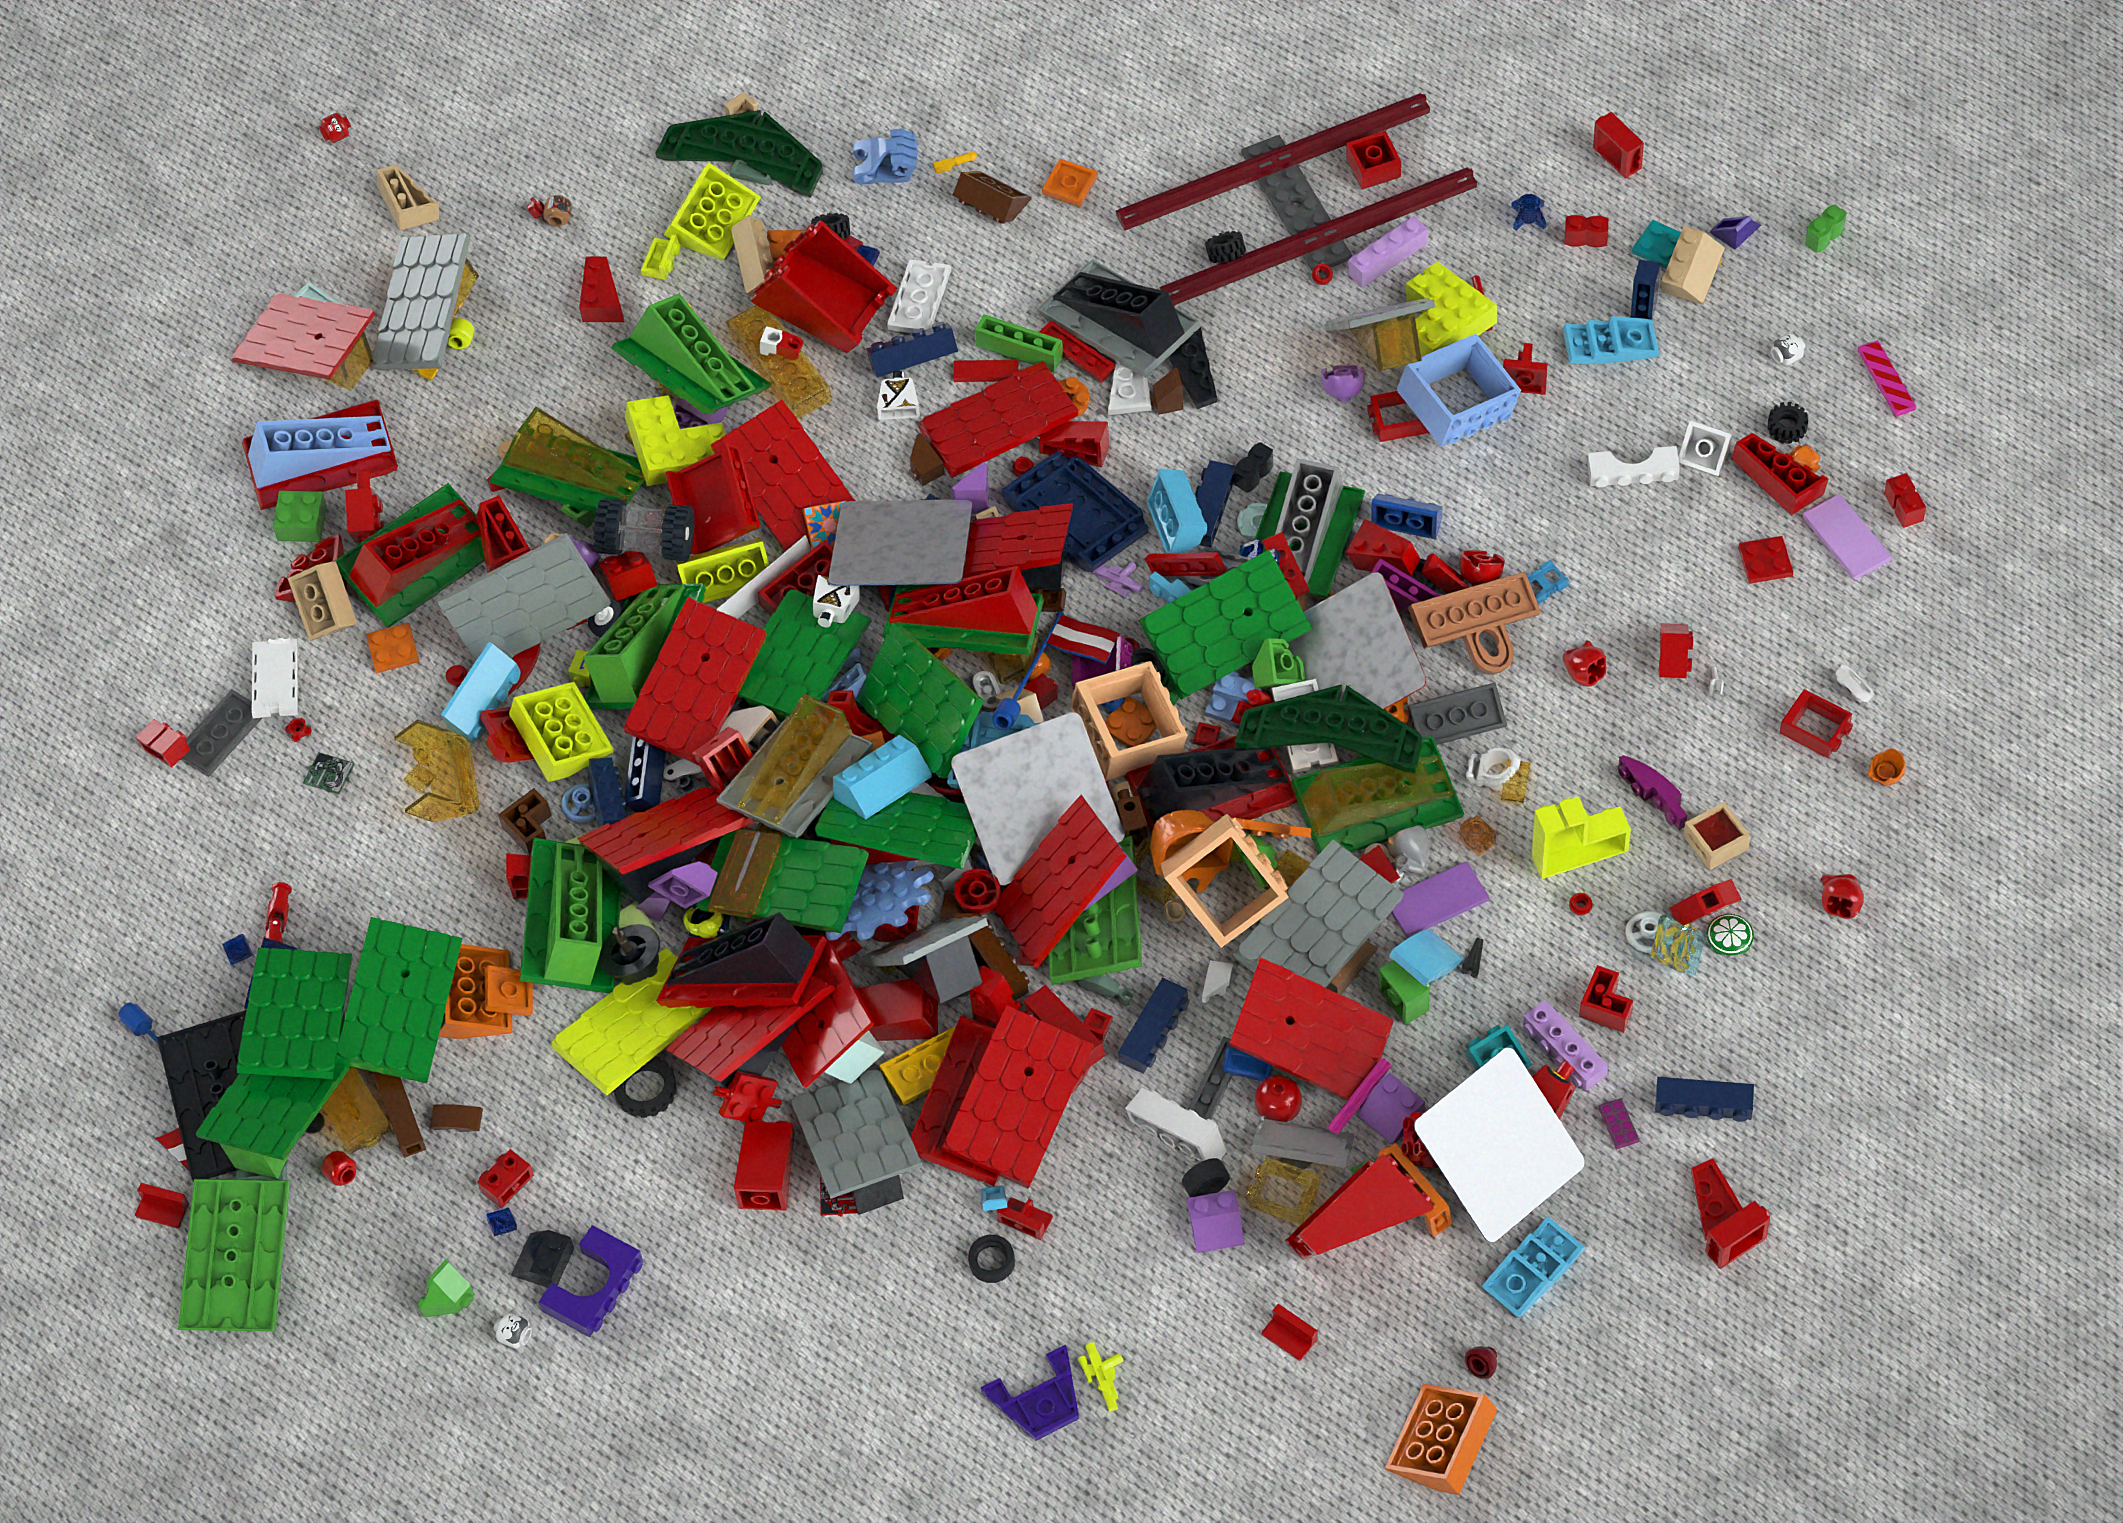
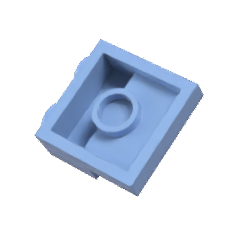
(1227, 695)

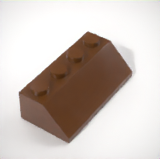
(992, 954)

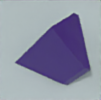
(1735, 230)

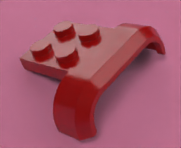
(504, 738)

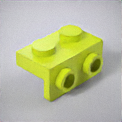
(661, 258)

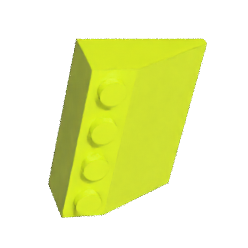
(710, 212)
(559, 730)

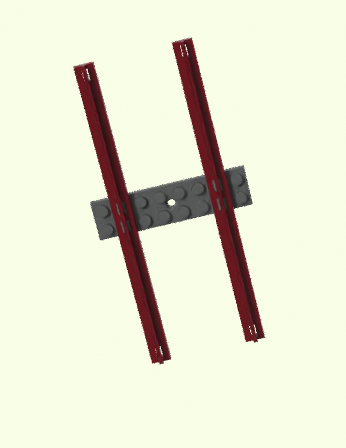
(1283, 182)

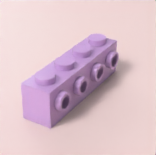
(1387, 251)
(1564, 1043)

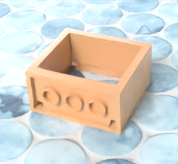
(1121, 684)
(1200, 847)

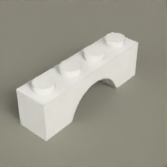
(1607, 470)

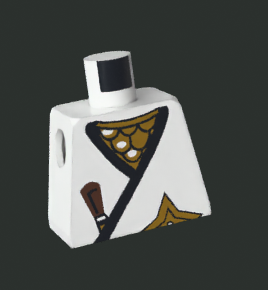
(897, 398)
(833, 602)

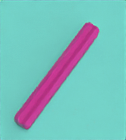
(1359, 1096)

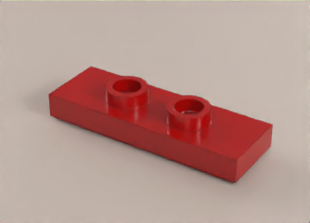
(1288, 564)

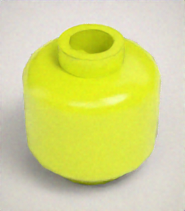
(460, 333)

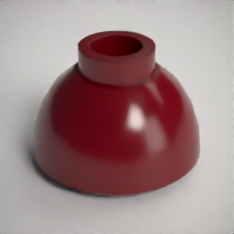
(1481, 1361)

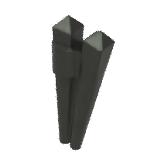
(1473, 960)

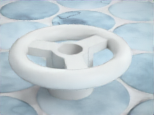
(1649, 921)

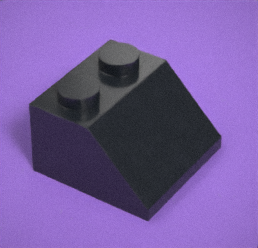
(544, 1258)

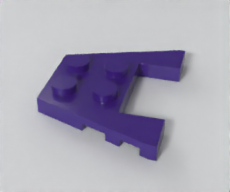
(1044, 1406)

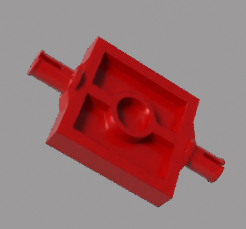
(747, 1097)

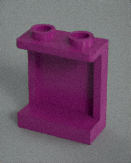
(1086, 668)

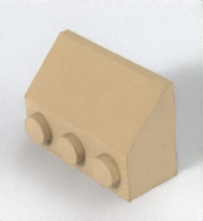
(1692, 265)
(322, 600)

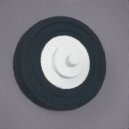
(604, 620)

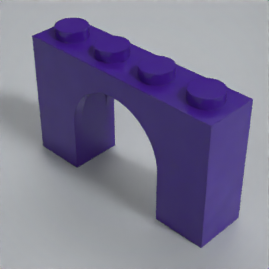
(587, 1312)

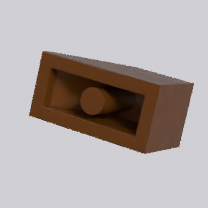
(1168, 393)
(924, 462)

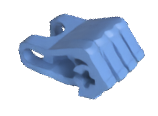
(886, 159)

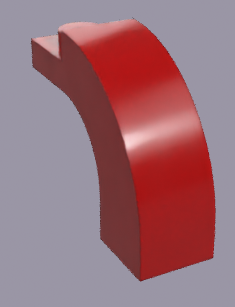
(858, 722)

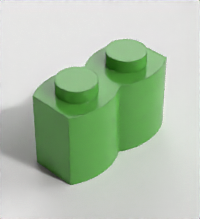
(1825, 228)

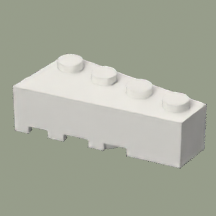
(1176, 1126)

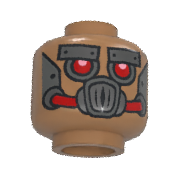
(557, 210)

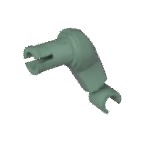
(1107, 987)

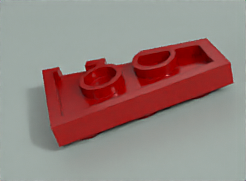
(1713, 1195)

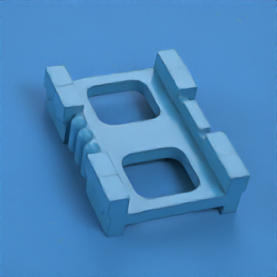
(1547, 587)

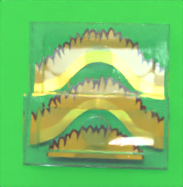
(1677, 945)

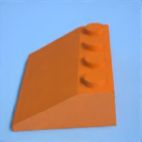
(465, 1006)
(1442, 1437)

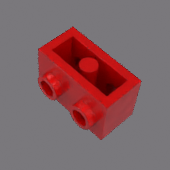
(505, 1178)

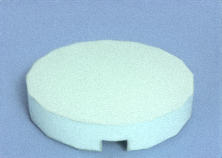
(1250, 519)

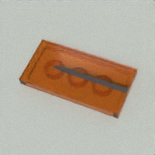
(744, 873)

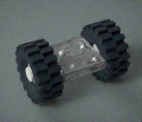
(644, 529)

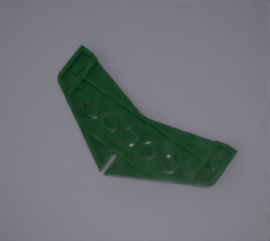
(738, 137)
(1322, 718)

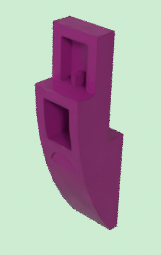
(1651, 784)

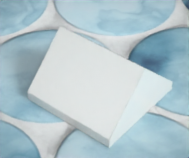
(1705, 448)

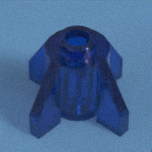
(1528, 211)

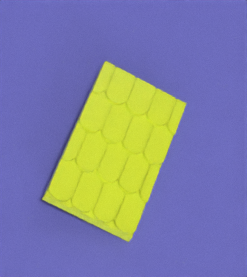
(625, 1029)

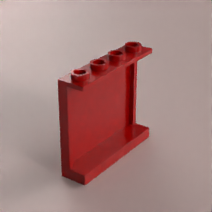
(719, 496)

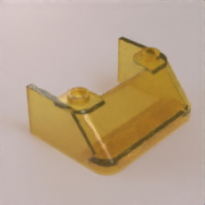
(451, 761)

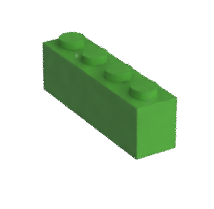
(1018, 342)

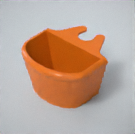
(1176, 831)

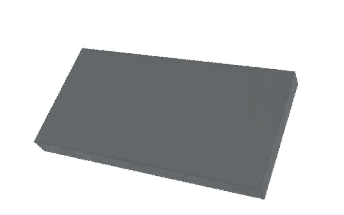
(1459, 714)
(220, 733)

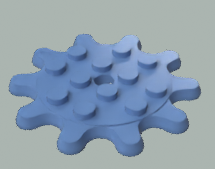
(884, 896)

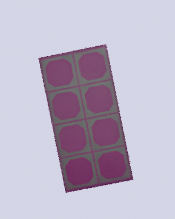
(1618, 1123)

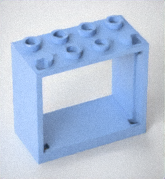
(1484, 369)

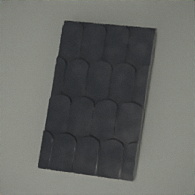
(199, 1069)

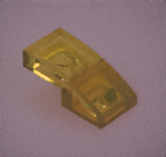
(1515, 789)

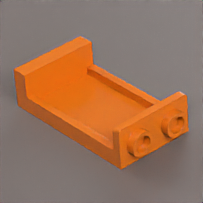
(1440, 1216)

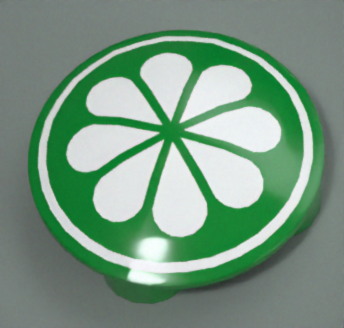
(1730, 934)

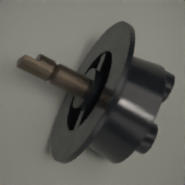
(630, 953)

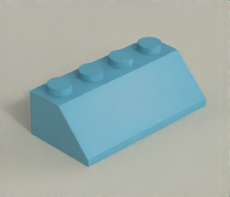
(1176, 512)
(481, 690)
(881, 777)

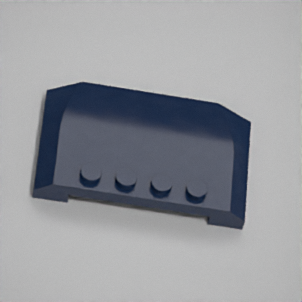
(1101, 516)

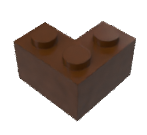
(523, 819)

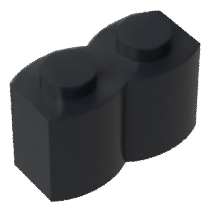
(1253, 467)

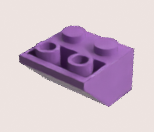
(689, 416)

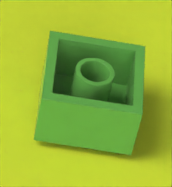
(299, 516)
(1403, 992)

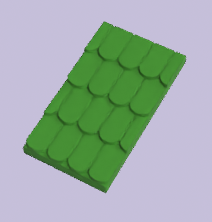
(1103, 935)
(234, 1255)

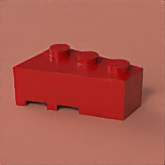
(598, 292)
(499, 534)
(518, 874)
(991, 997)

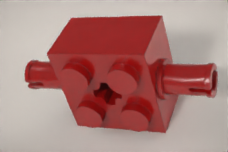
(363, 509)

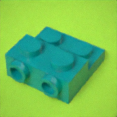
(1498, 1038)

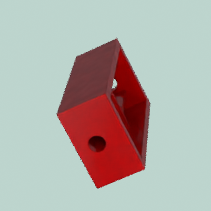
(723, 759)

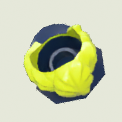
(705, 923)

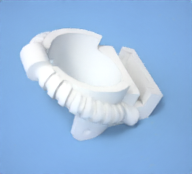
(1479, 766)

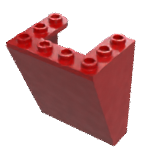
(824, 288)
(1363, 1205)

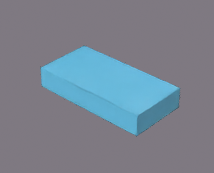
(993, 1198)

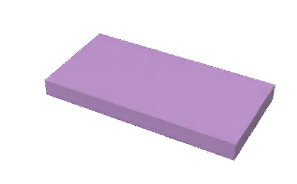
(1847, 536)

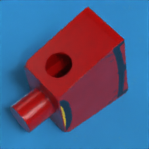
(1555, 1086)

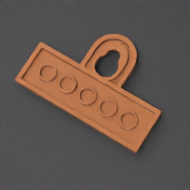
(1475, 611)

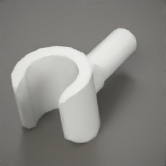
(1715, 682)

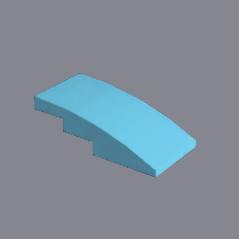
(1610, 341)
(1426, 957)
(1533, 1267)

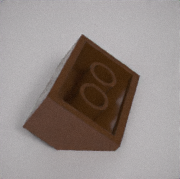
(990, 196)

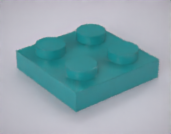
(1657, 243)

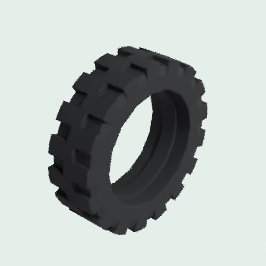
(654, 1105)

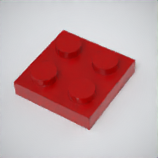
(1765, 559)

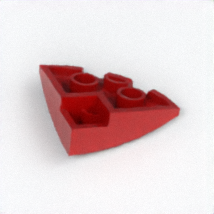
(325, 552)

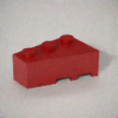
(1078, 438)
(1377, 543)

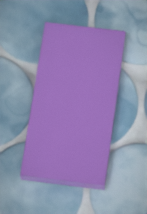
(1439, 899)

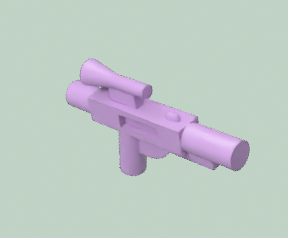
(1119, 578)

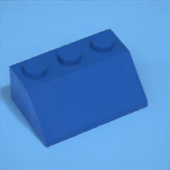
(1406, 515)

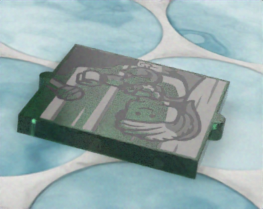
(328, 773)

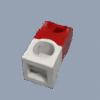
(780, 343)

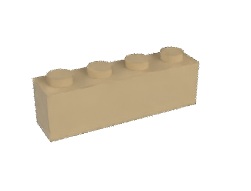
(752, 252)

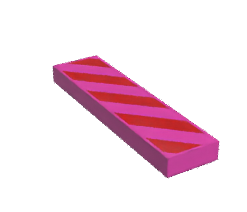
(1886, 378)

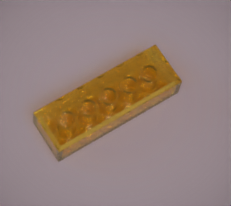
(792, 380)

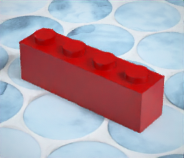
(1050, 1009)

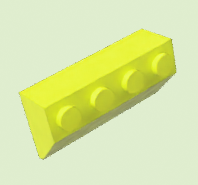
(725, 568)

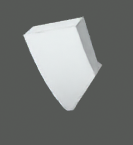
(1217, 979)

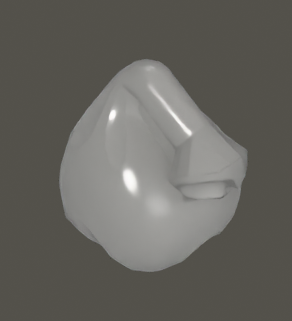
(1410, 849)

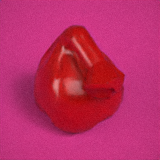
(1585, 664)
(1842, 895)

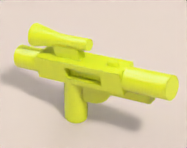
(1104, 1373)

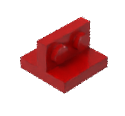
(1528, 375)

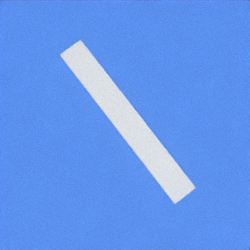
(748, 595)

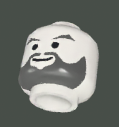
(1788, 349)
(512, 1330)

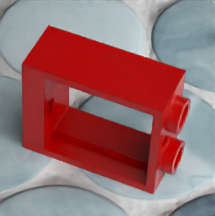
(1618, 144)
(1392, 431)
(1815, 703)
(1737, 1234)

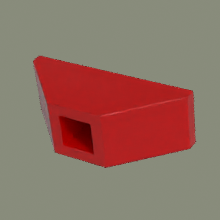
(1705, 902)

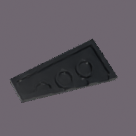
(1195, 370)

